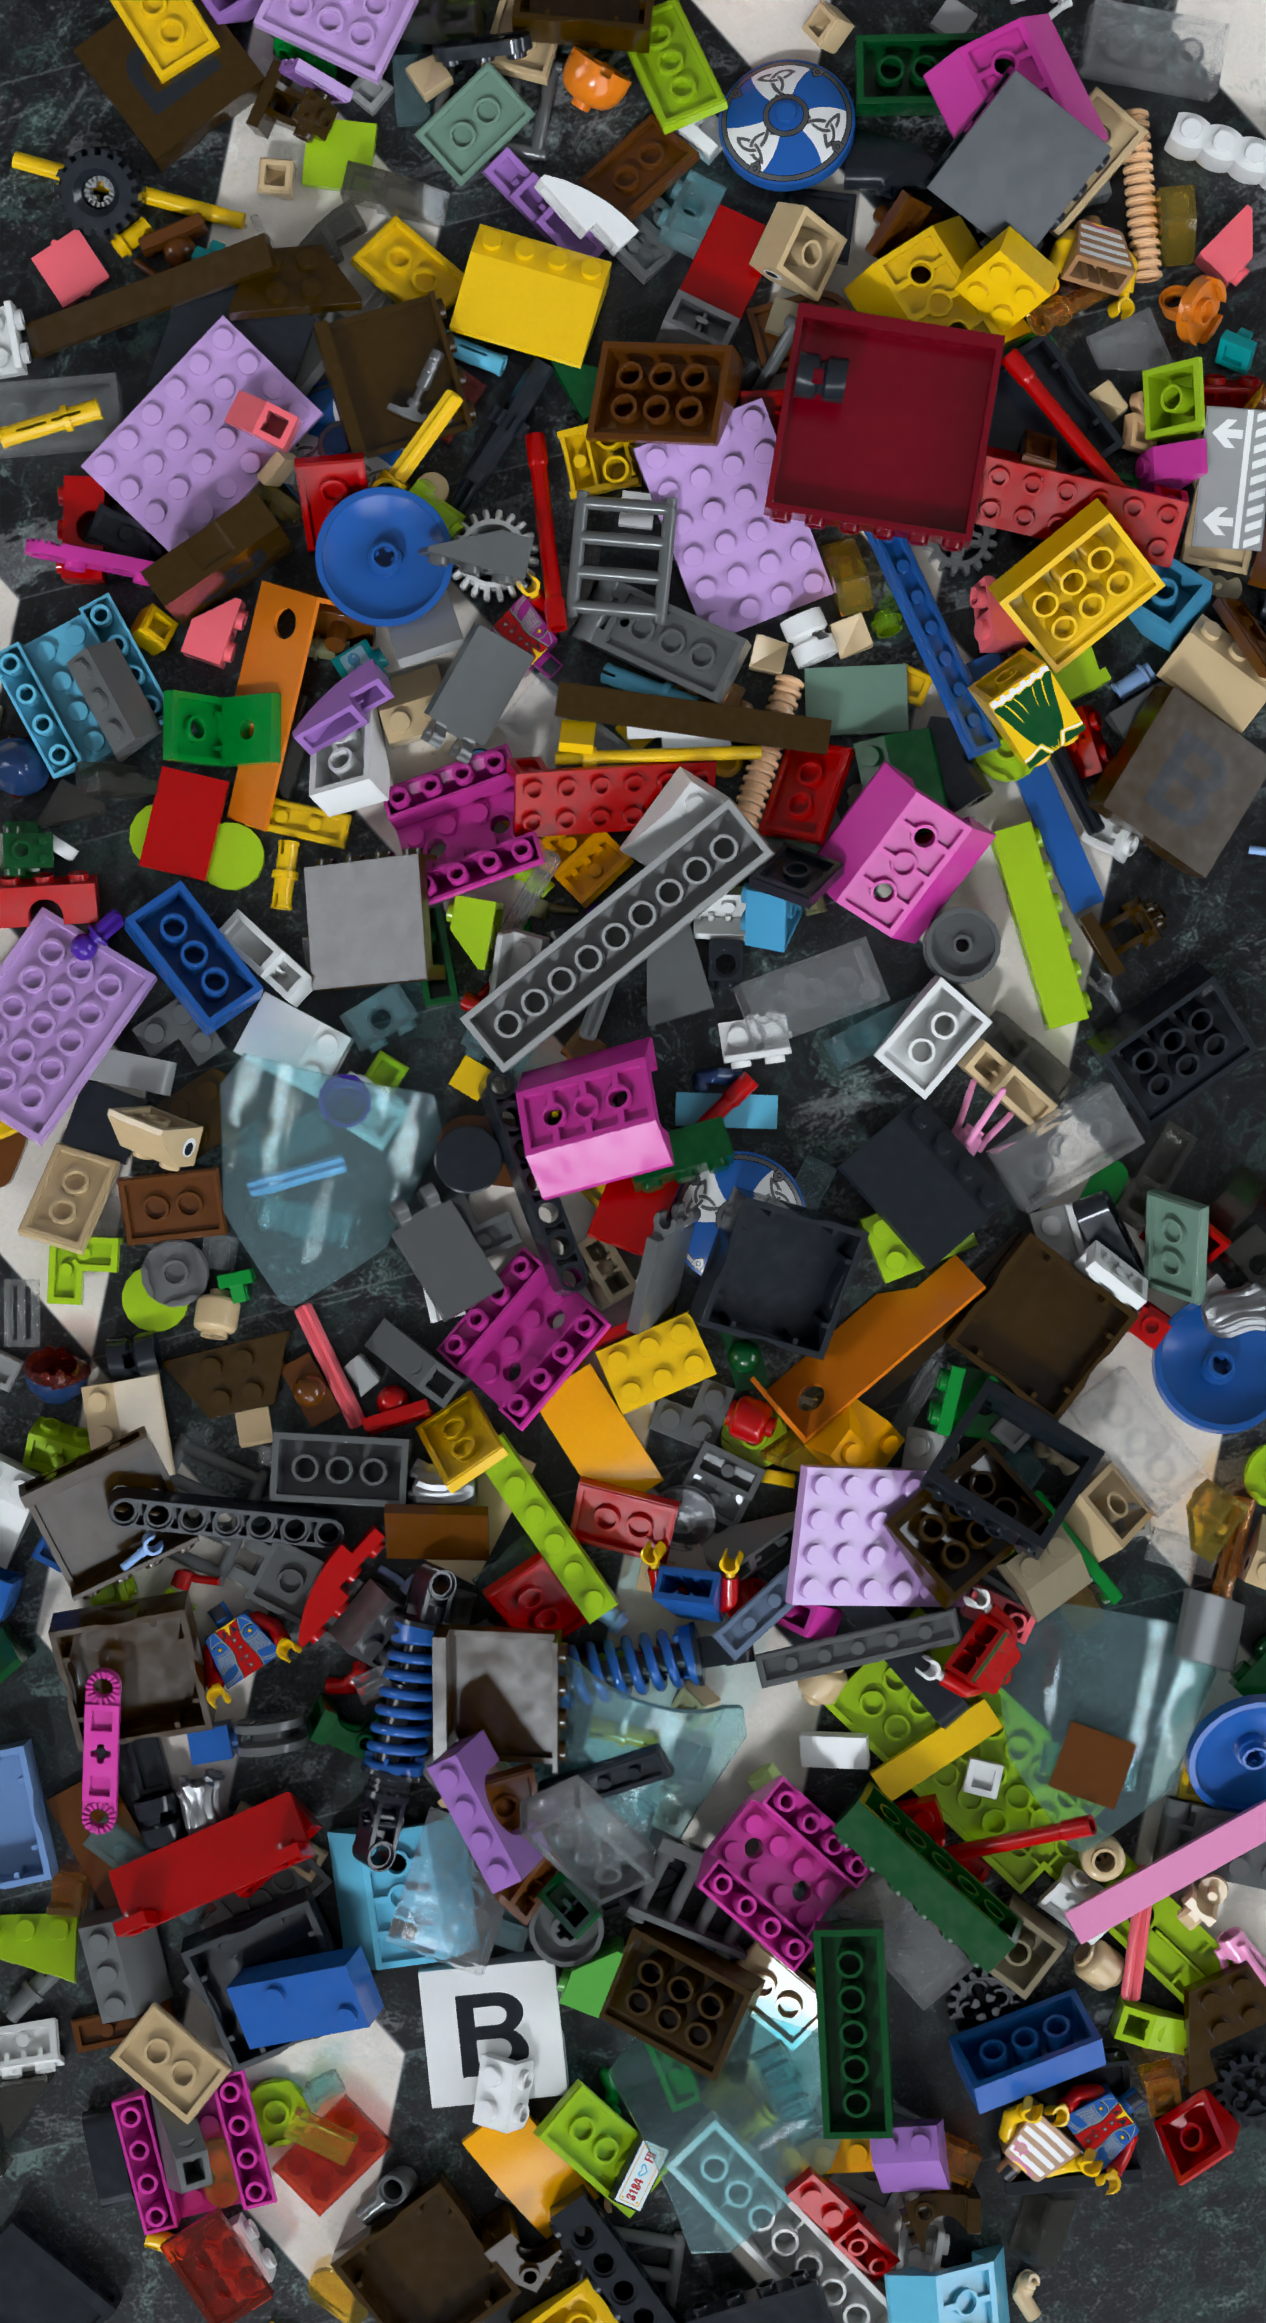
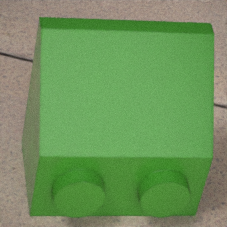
(588, 1984)

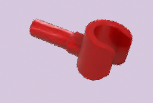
(471, 1000)
(183, 1578)

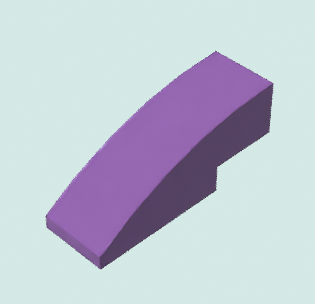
(343, 707)

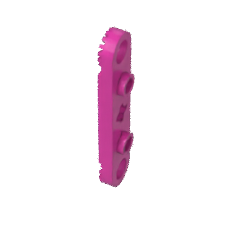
(79, 558)
(102, 1727)

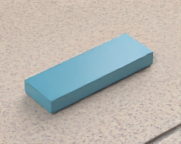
(752, 1113)

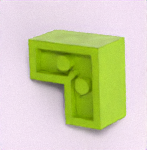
(68, 1268)

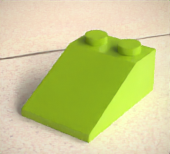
(892, 1255)

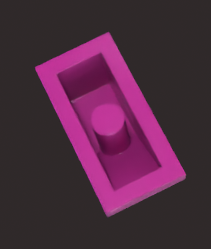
(1172, 464)
(812, 1620)

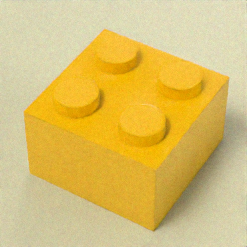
(1007, 279)

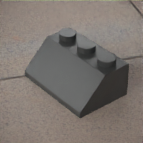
(114, 698)
(124, 1971)

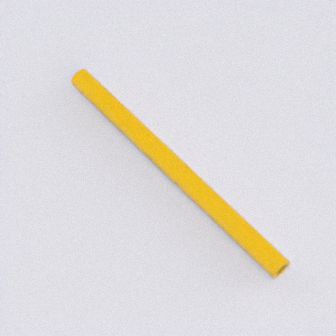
(153, 196)

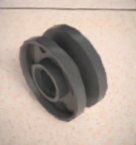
(270, 1734)

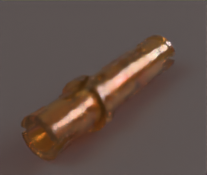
(1232, 1554)

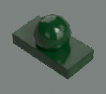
(744, 1361)

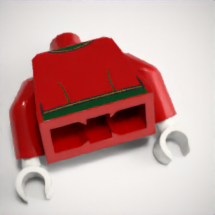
(984, 1655)

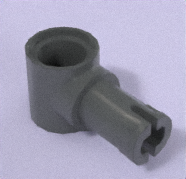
(387, 2195)

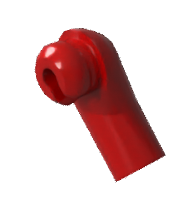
(345, 1685)

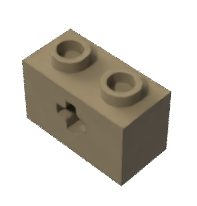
(607, 1273)

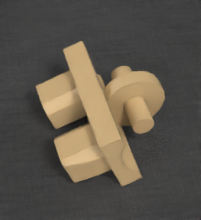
(1202, 1901)

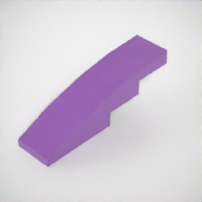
(517, 186)

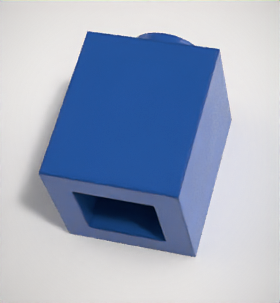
(213, 1744)

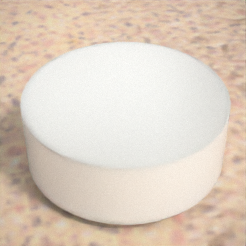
(64, 849)

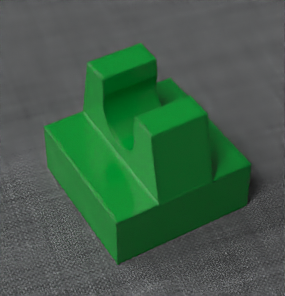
(237, 1282)

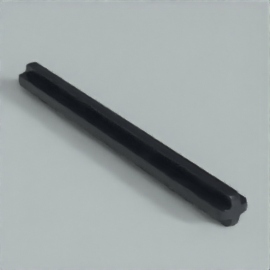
(1072, 783)

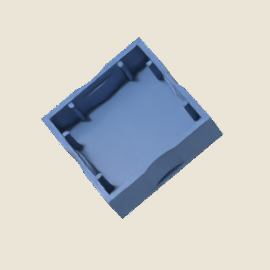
(25, 1830)

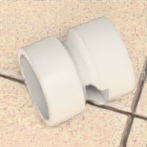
(809, 637)

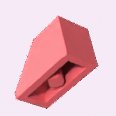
(1230, 250)

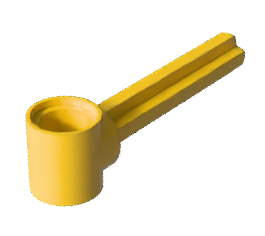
(421, 442)

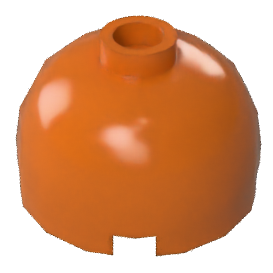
(593, 82)

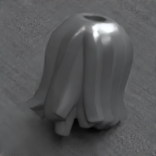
(1235, 1310)
(431, 1490)
(203, 1800)

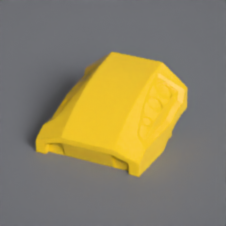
(592, 463)

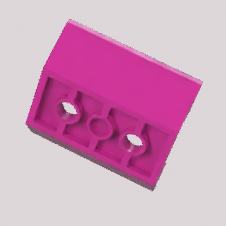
(1035, 51)
(460, 809)
(880, 847)
(593, 1138)
(518, 1330)
(793, 1847)
(225, 2115)

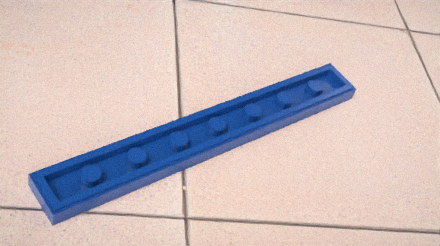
(935, 644)
(1053, 821)

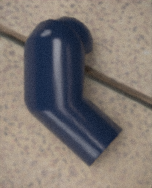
(715, 1075)

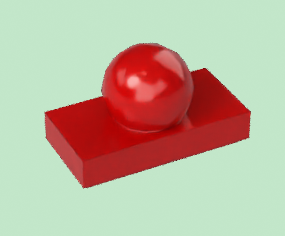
(396, 1410)

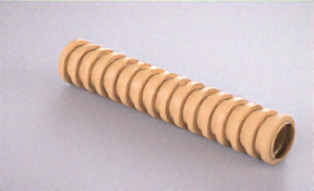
(1141, 207)
(761, 770)

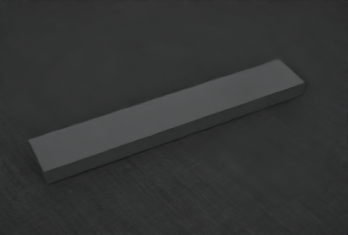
(858, 1648)

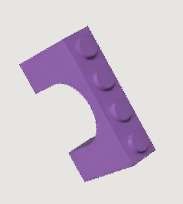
(460, 1779)

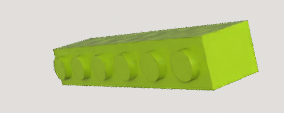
(1039, 926)
(551, 1535)

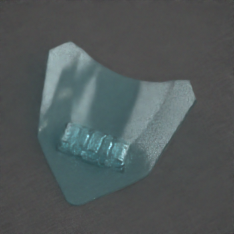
(316, 1168)
(1115, 1677)
(612, 1723)
(734, 2140)

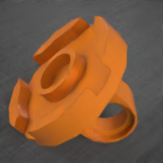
(1198, 310)

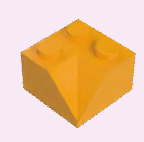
(856, 1439)

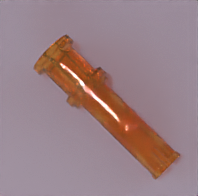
(1060, 309)

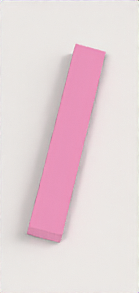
(1168, 1873)

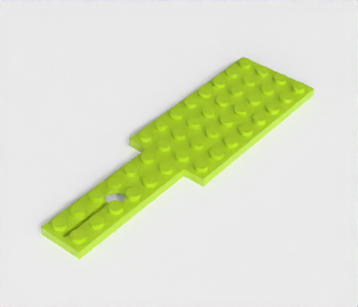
(886, 1709)

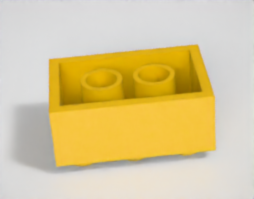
(655, 1362)

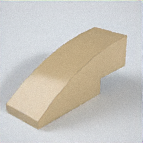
(994, 1071)

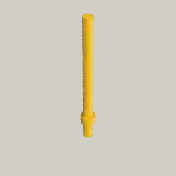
(659, 755)

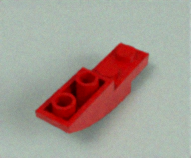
(327, 1594)
(843, 2222)

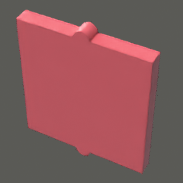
(71, 268)

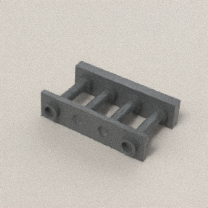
(667, 1849)

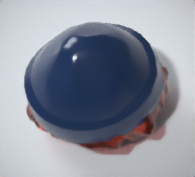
(21, 767)
(55, 1374)

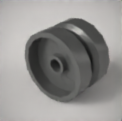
(960, 925)
(557, 1945)

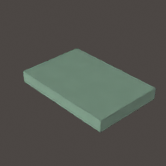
(475, 124)
(859, 698)
(1176, 1245)

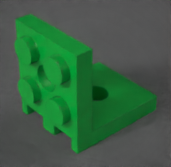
(222, 729)
(956, 1390)

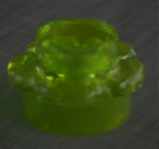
(886, 623)

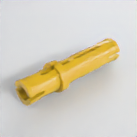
(63, 419)

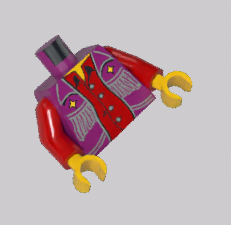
(527, 628)

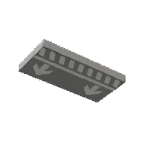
(1233, 491)

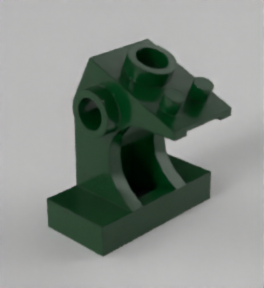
(25, 849)
(328, 1728)

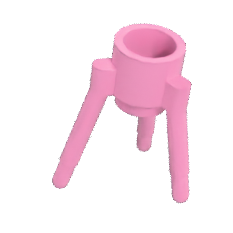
(970, 1135)
(1237, 1947)

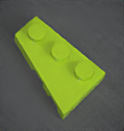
(41, 1943)

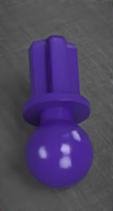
(86, 945)

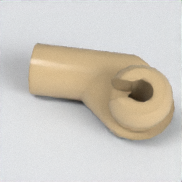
(1023, 2291)

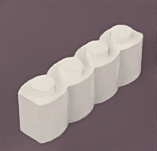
(1218, 148)

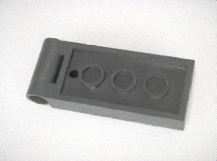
(681, 652)
(1188, 1819)

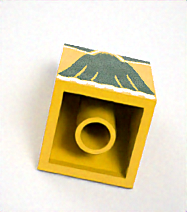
(1028, 708)

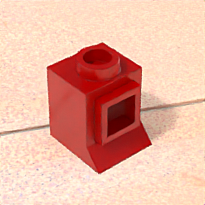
(1150, 1325)

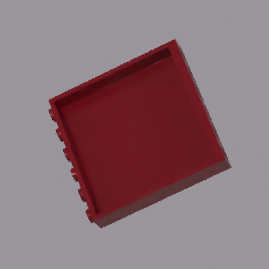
(905, 440)

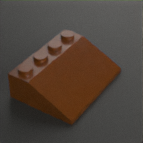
(664, 393)

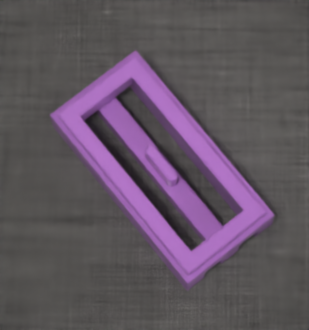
(309, 76)

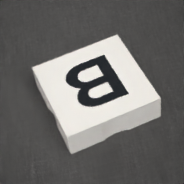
(502, 2012)

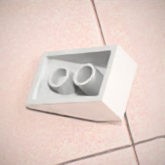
(351, 770)
(672, 814)
(931, 1036)
(293, 1037)
(13, 1515)

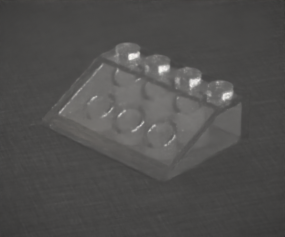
(446, 1901)

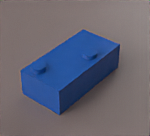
(193, 958)
(305, 1997)
(1027, 2051)

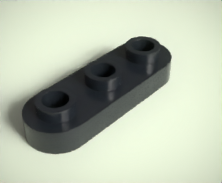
(482, 48)

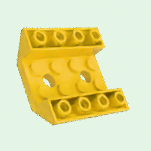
(891, 292)

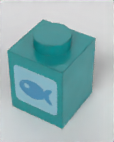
(357, 656)

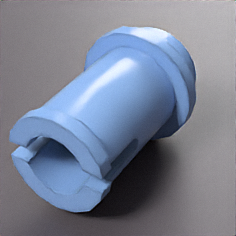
(1134, 682)
(614, 1620)

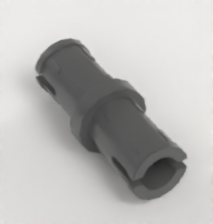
(31, 1992)

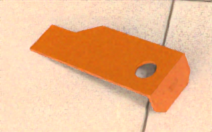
(274, 667)
(871, 1346)

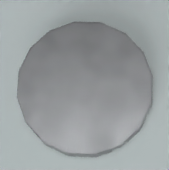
(175, 1273)

